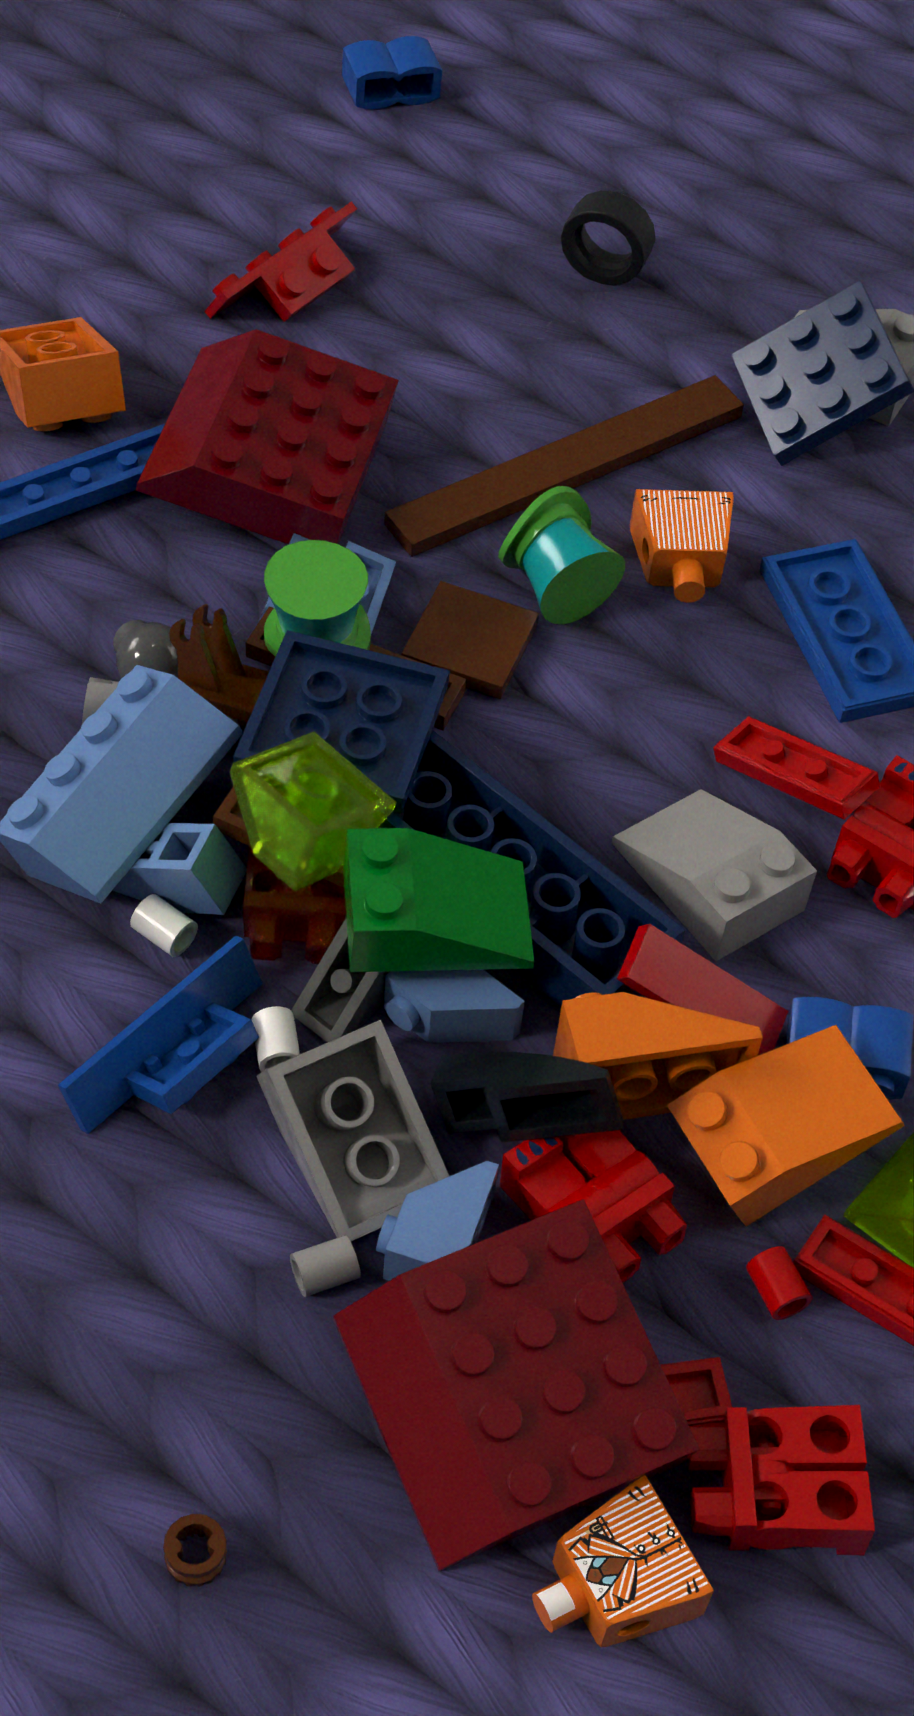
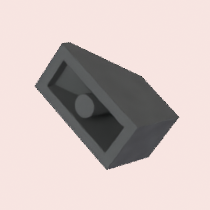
(338, 999)

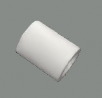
(164, 925)
(276, 1036)

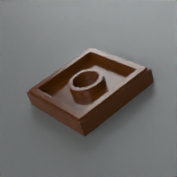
(472, 637)

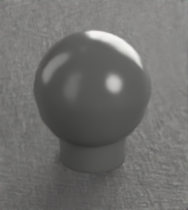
(145, 646)

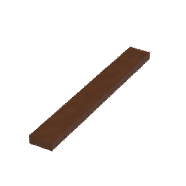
(565, 462)

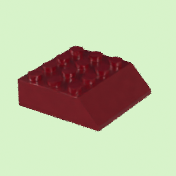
(271, 437)
(513, 1383)

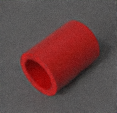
(779, 1283)

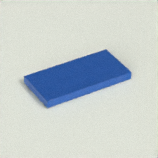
(844, 628)

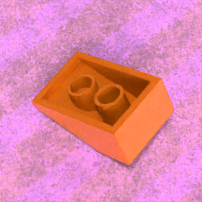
(60, 373)
(650, 1046)
(784, 1120)

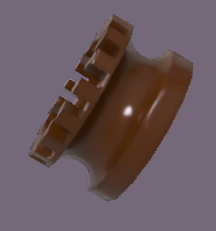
(173, 1549)

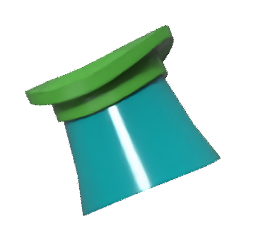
(562, 556)
(317, 594)

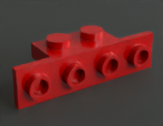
(297, 273)

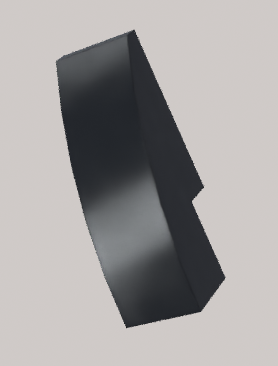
(524, 1095)

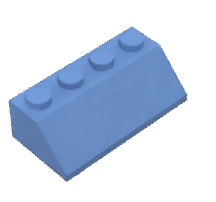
(117, 784)

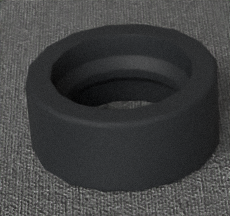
(625, 216)

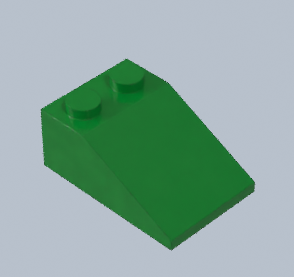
(432, 904)

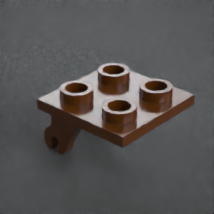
(213, 666)

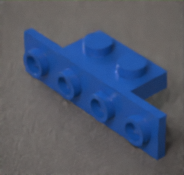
(172, 1044)

